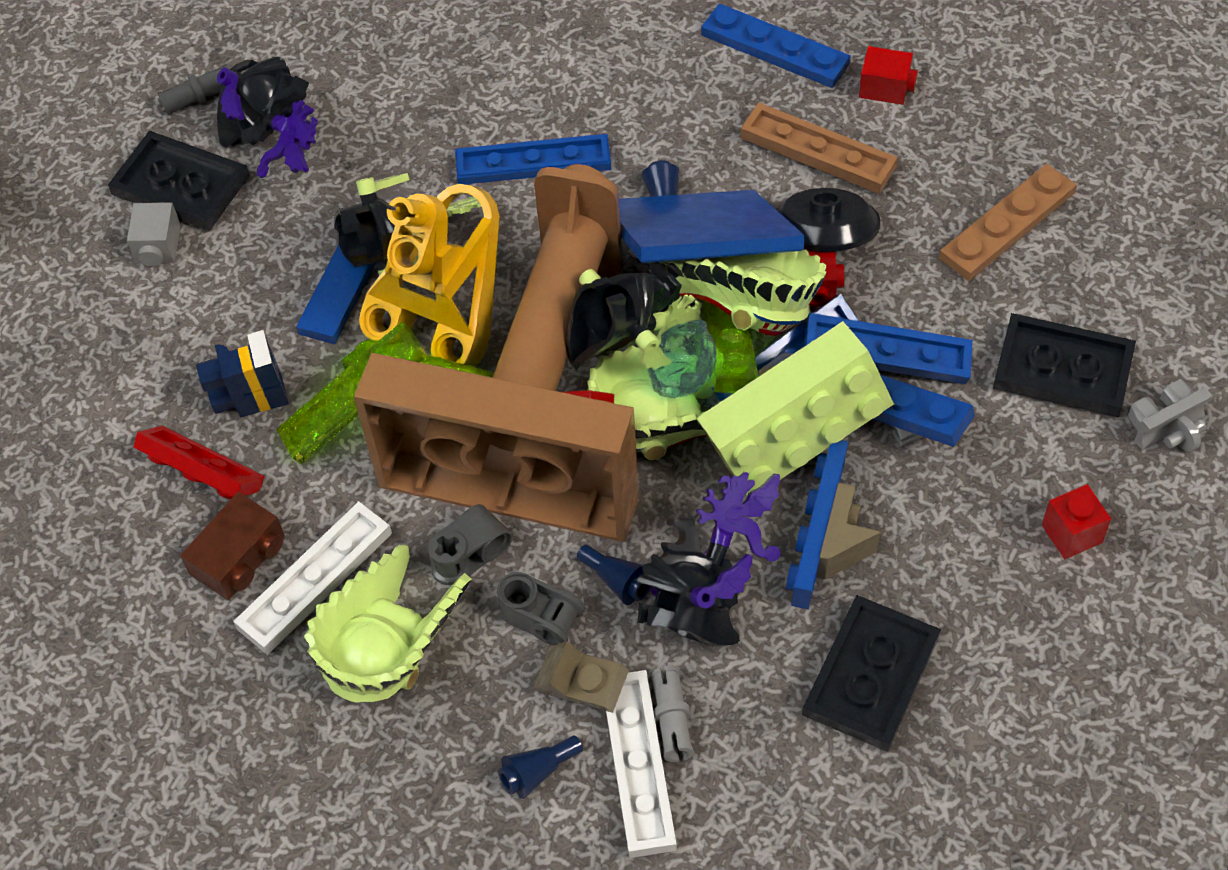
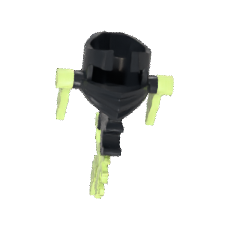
(366, 227)
(623, 312)

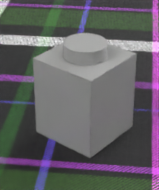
(153, 233)

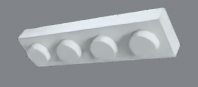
(312, 578)
(640, 770)

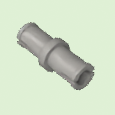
(672, 714)

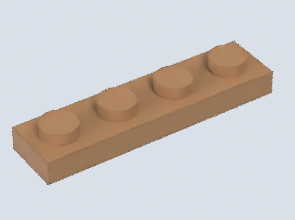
(819, 148)
(1007, 222)

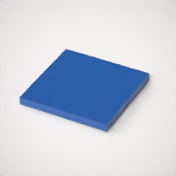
(705, 226)

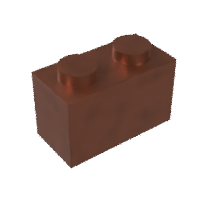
(233, 546)

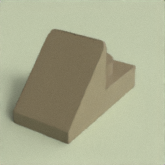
(843, 540)
(581, 677)

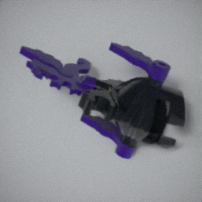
(266, 101)
(698, 587)

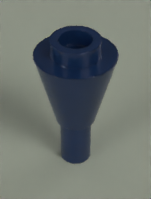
(661, 178)
(617, 573)
(528, 769)

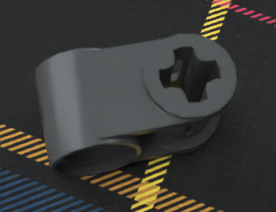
(469, 542)
(545, 613)

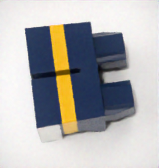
(244, 378)

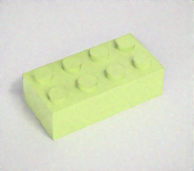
(797, 407)

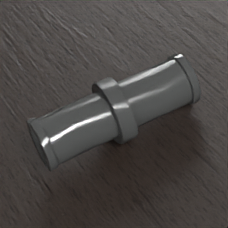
(191, 91)

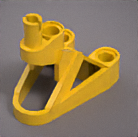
(423, 231)

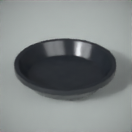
(831, 219)

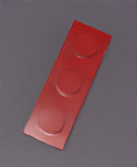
(198, 462)

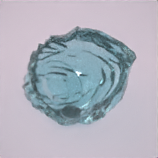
(692, 359)

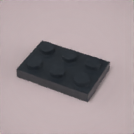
(180, 174)
(1065, 365)
(871, 673)

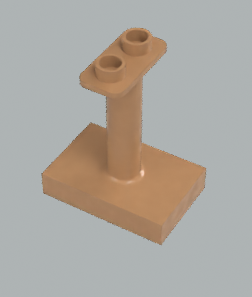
(512, 434)

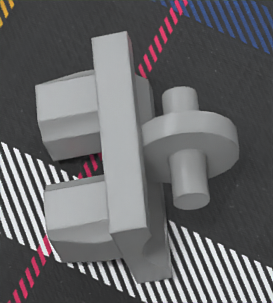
(1176, 423)

